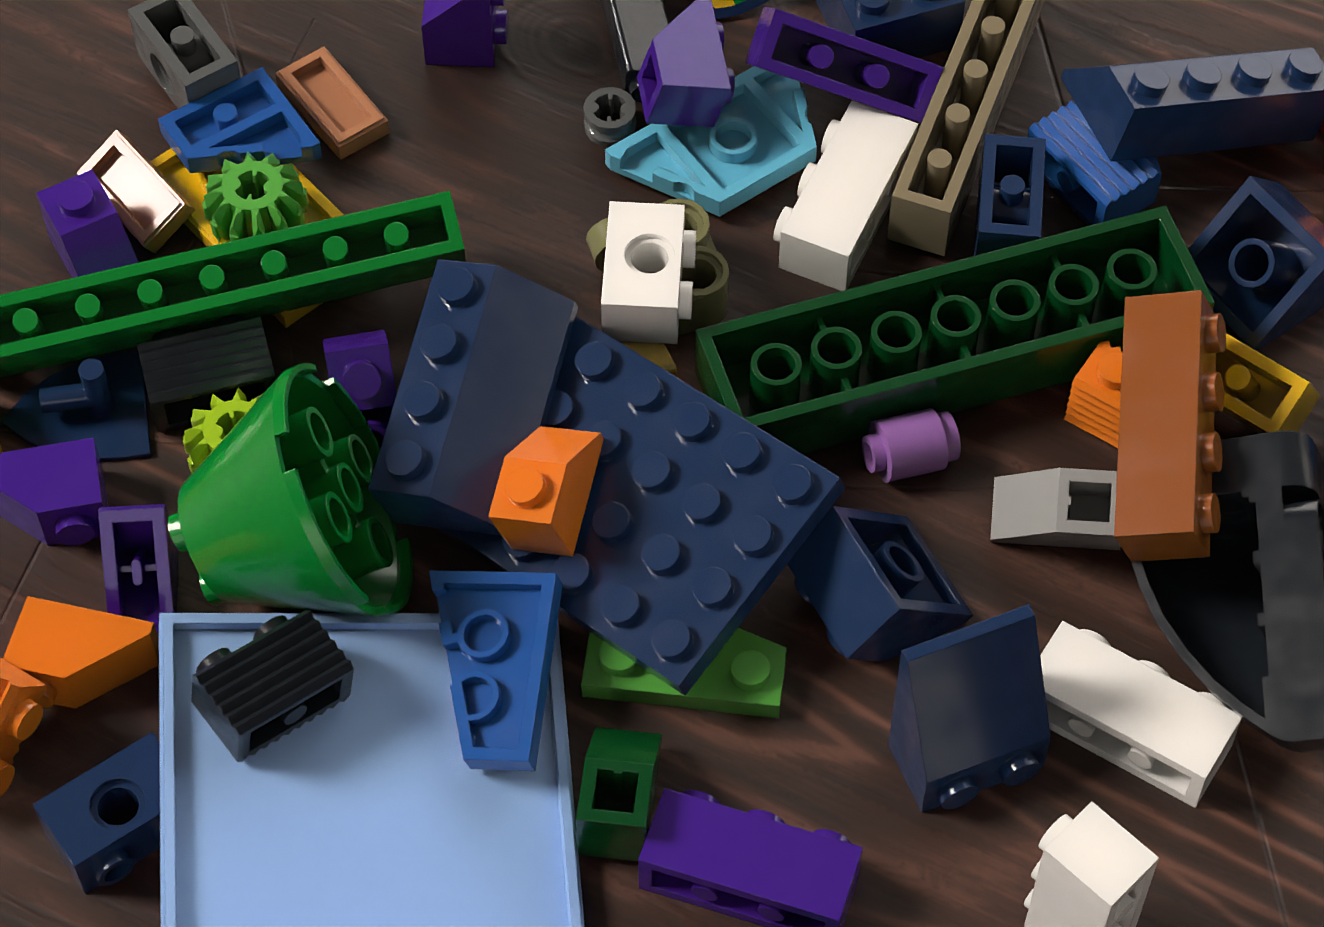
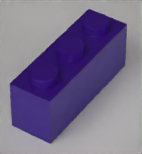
(843, 64)
(747, 863)

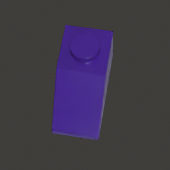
(85, 226)
(54, 491)

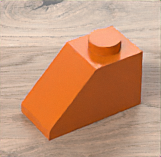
(546, 490)
(80, 650)

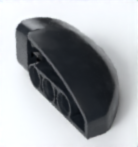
(1256, 606)

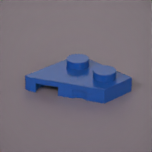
(238, 119)

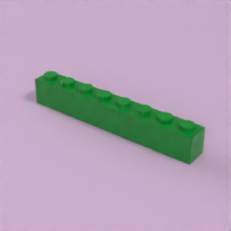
(236, 277)

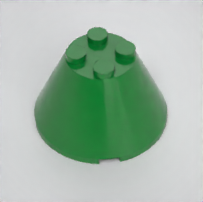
(288, 508)

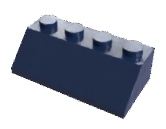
(1201, 102)
(469, 393)

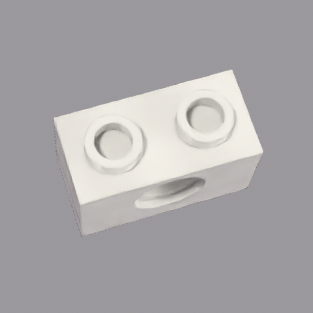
(638, 241)

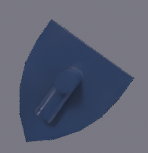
(88, 400)

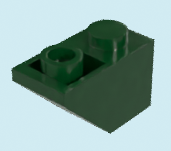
(617, 793)

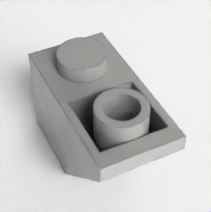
(1056, 508)

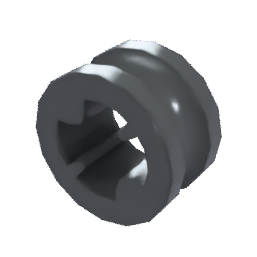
(609, 101)

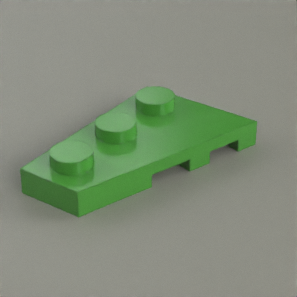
(739, 680)

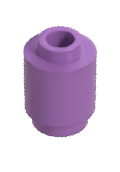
(911, 444)

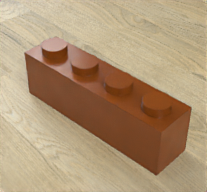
(1168, 427)

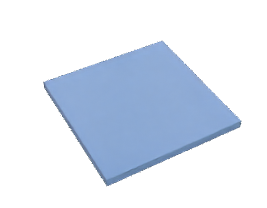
(362, 806)

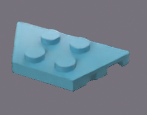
(750, 148)

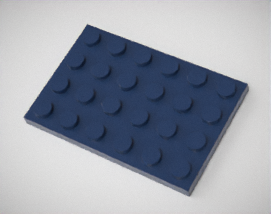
(681, 514)

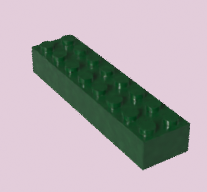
(941, 333)

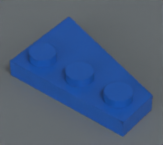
(499, 660)

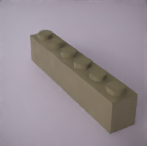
(961, 112)

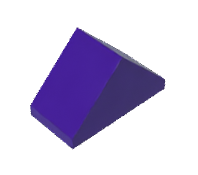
(138, 561)

